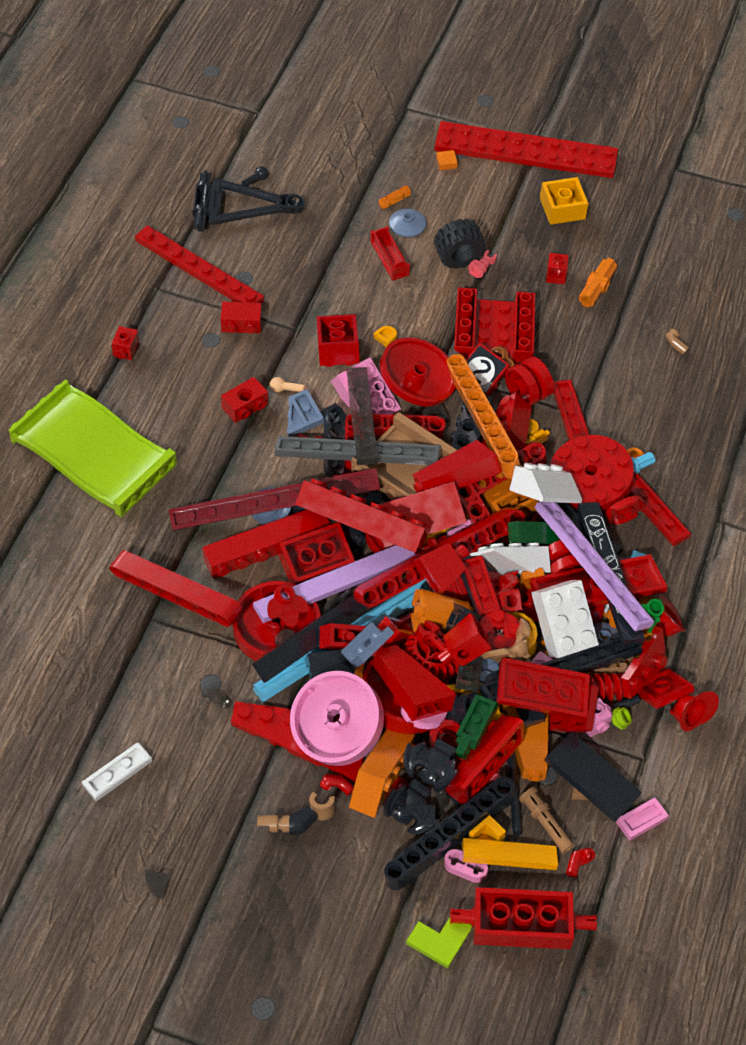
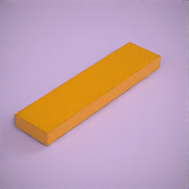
(509, 854)

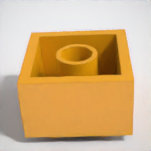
(563, 200)

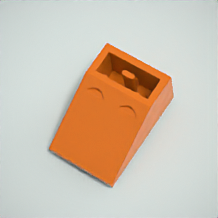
(502, 497)

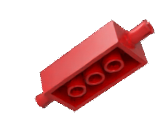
(523, 918)

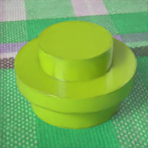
(621, 718)

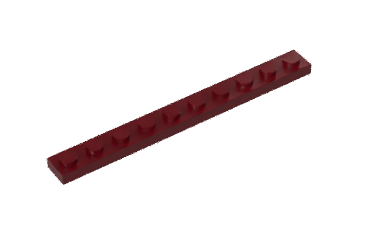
(265, 500)

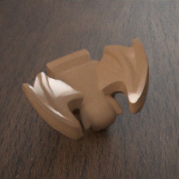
(518, 651)

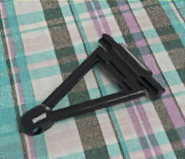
(208, 202)

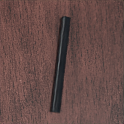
(515, 805)

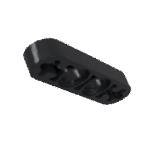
(339, 426)

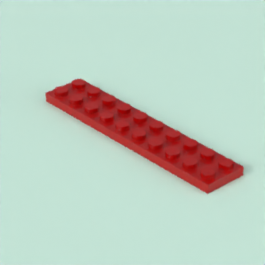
(526, 149)

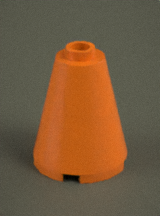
(433, 608)

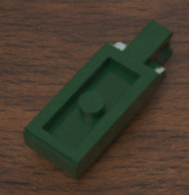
(474, 725)

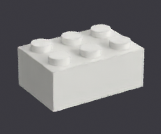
(565, 618)

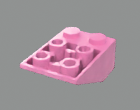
(381, 397)

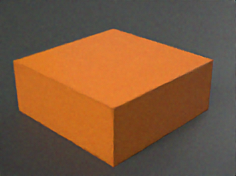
(446, 160)

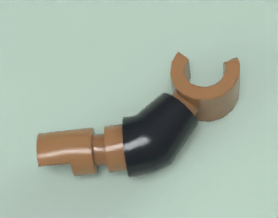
(301, 820)

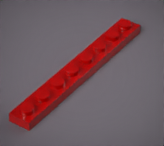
(197, 266)

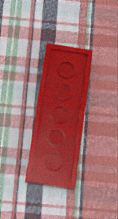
(639, 573)

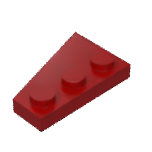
(645, 667)

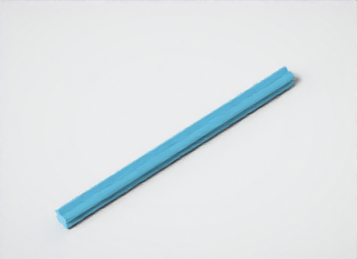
(392, 608)

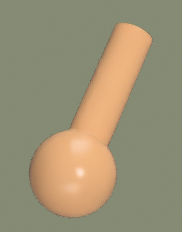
(278, 384)

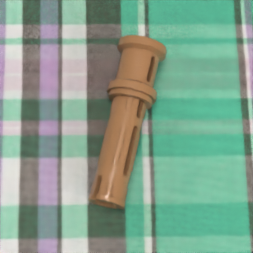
(540, 811)

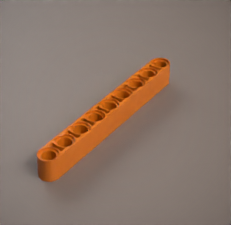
(483, 414)

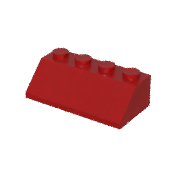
(483, 763)

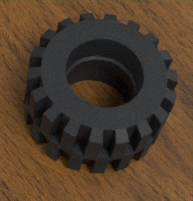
(459, 243)

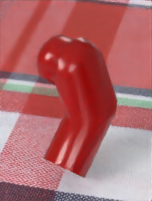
(337, 780)
(578, 859)

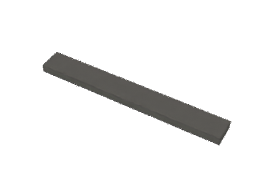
(344, 450)

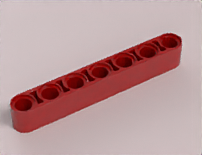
(176, 588)

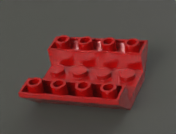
(495, 324)

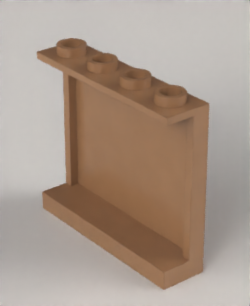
(395, 478)

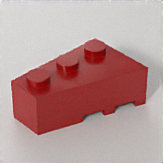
(514, 417)

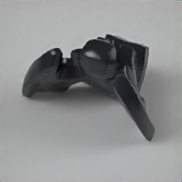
(435, 762)
(411, 804)

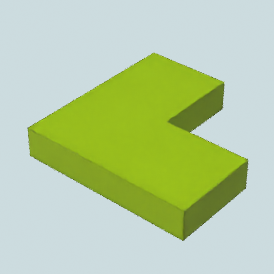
(439, 946)

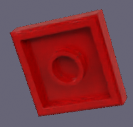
(665, 688)

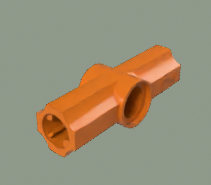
(598, 282)

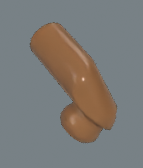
(677, 344)

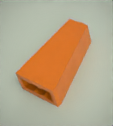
(534, 748)

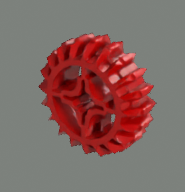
(426, 655)

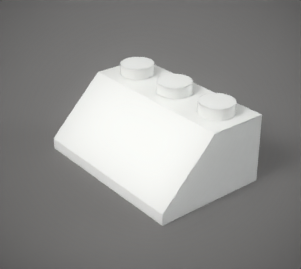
(545, 483)

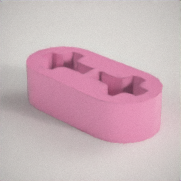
(464, 869)

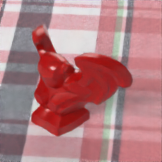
(507, 596)

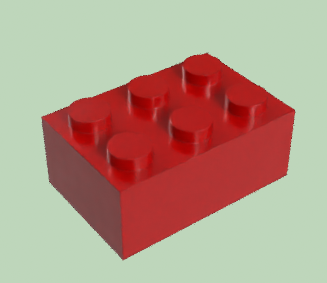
(337, 340)
(314, 553)

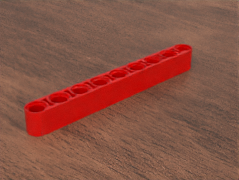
(413, 575)

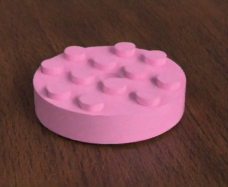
(359, 717)

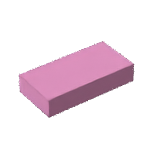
(642, 819)

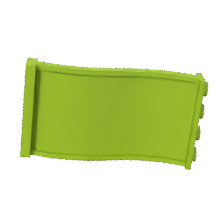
(93, 447)

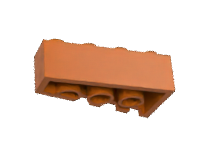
(379, 772)

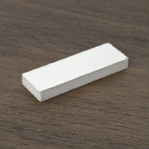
(117, 771)

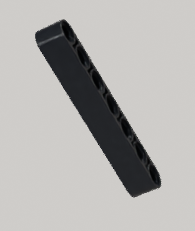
(444, 842)

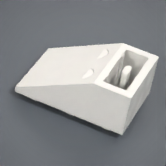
(515, 557)

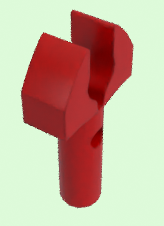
(430, 635)

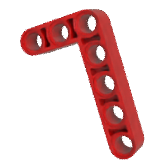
(383, 422)
(474, 490)

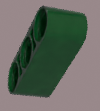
(531, 532)

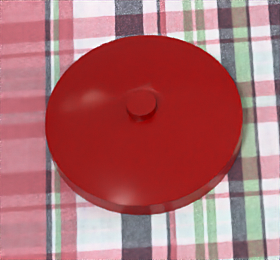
(416, 372)

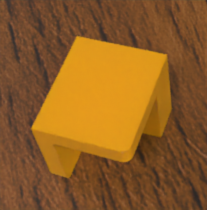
(488, 830)

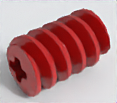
(608, 685)

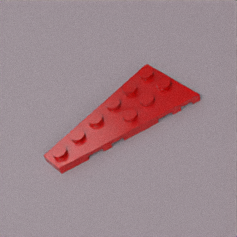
(275, 726)

